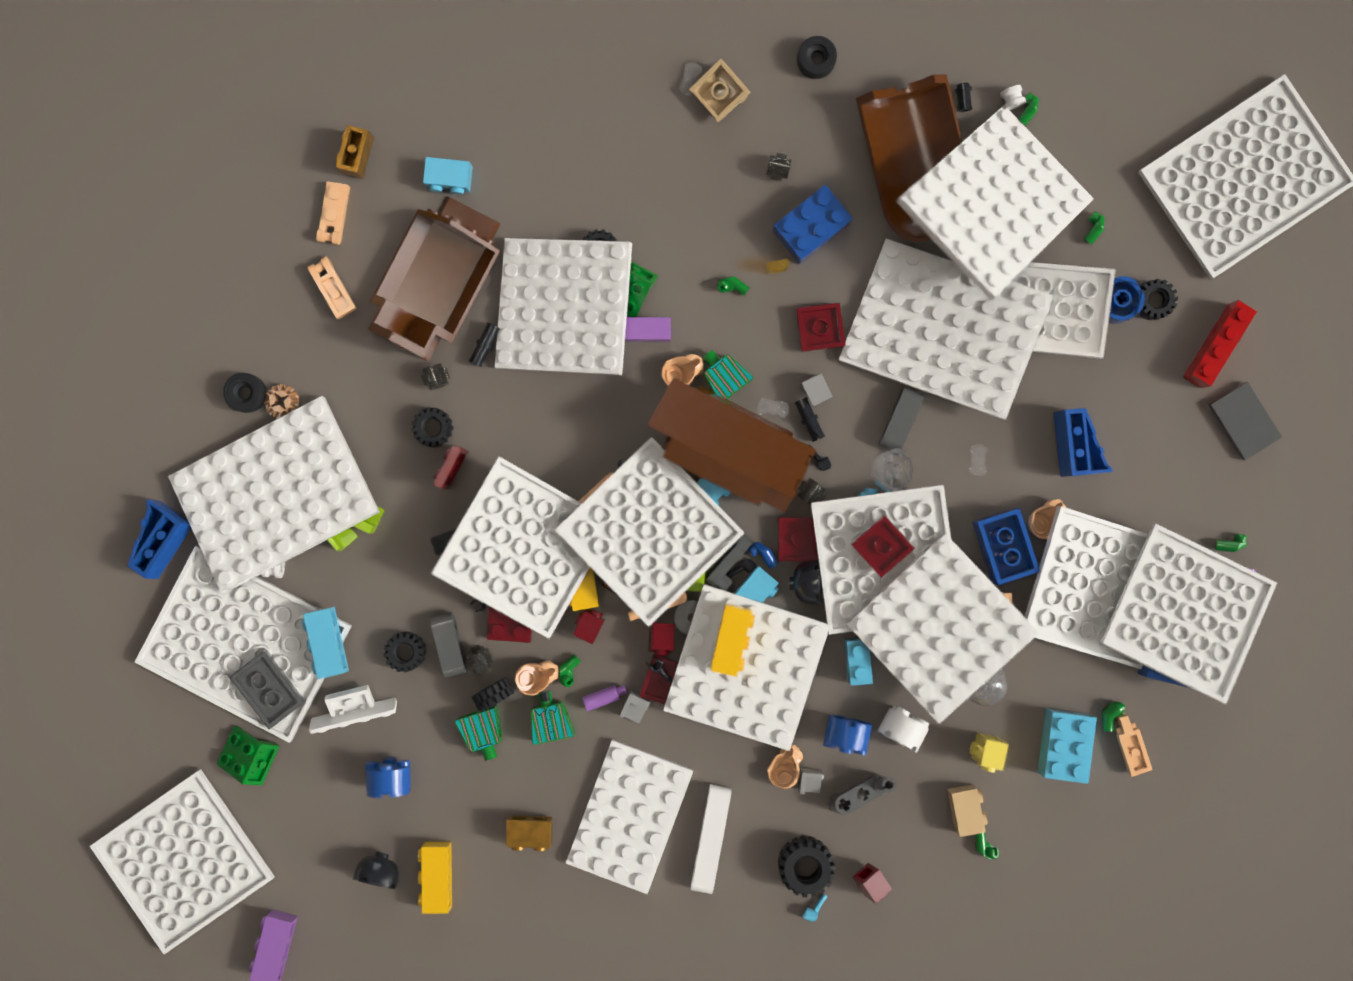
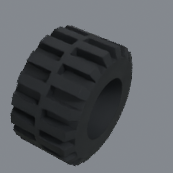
(814, 882)

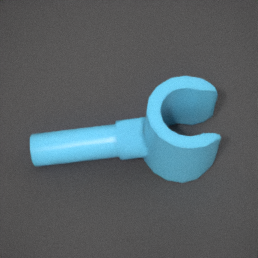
(812, 914)

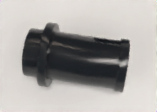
(964, 97)

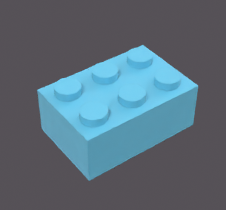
(1067, 745)

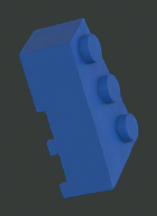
(1077, 444)
(158, 540)

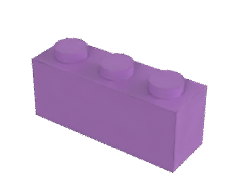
(272, 946)

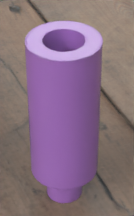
(603, 697)

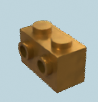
(354, 151)
(529, 832)

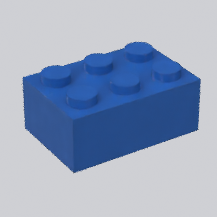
(812, 224)
(1005, 546)

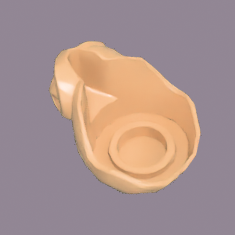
(682, 368)
(1042, 518)
(535, 677)
(785, 769)

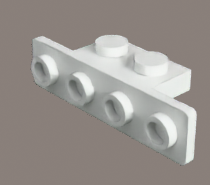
(351, 707)

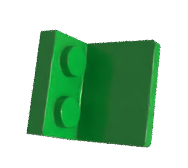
(639, 285)
(247, 757)

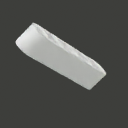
(711, 839)

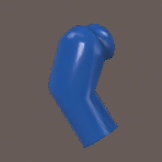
(765, 552)

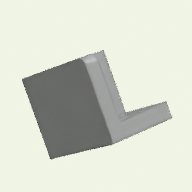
(816, 389)
(634, 707)
(810, 780)

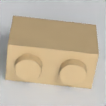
(966, 810)

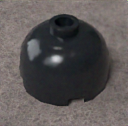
(807, 582)
(377, 871)

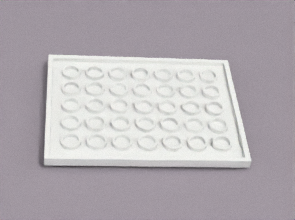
(1247, 177)
(995, 201)
(941, 333)
(273, 494)
(213, 634)

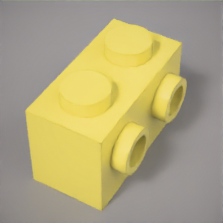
(989, 752)

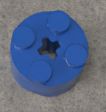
(1131, 300)
(847, 734)
(388, 777)

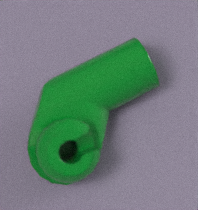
(1032, 102)
(1098, 227)
(732, 283)
(1232, 546)
(566, 671)
(1109, 713)
(984, 848)

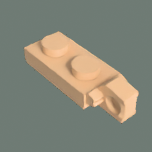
(1132, 746)

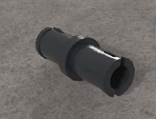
(484, 344)
(809, 419)

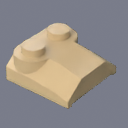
(720, 90)

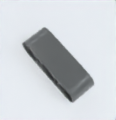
(901, 419)
(448, 644)

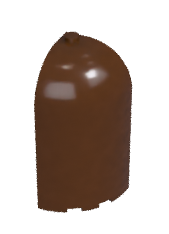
(905, 139)

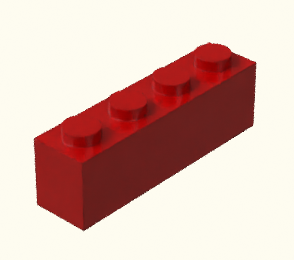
(1220, 344)

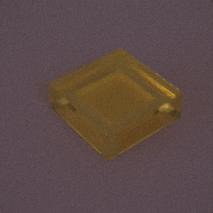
(777, 266)

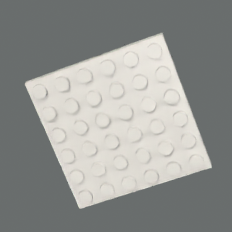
(563, 306)
(649, 531)
(511, 551)
(845, 575)
(1082, 581)
(1188, 613)
(942, 628)
(776, 675)
(182, 861)

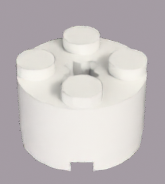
(903, 729)

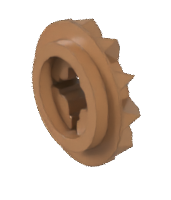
(291, 402)

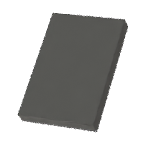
(1245, 421)
(267, 689)

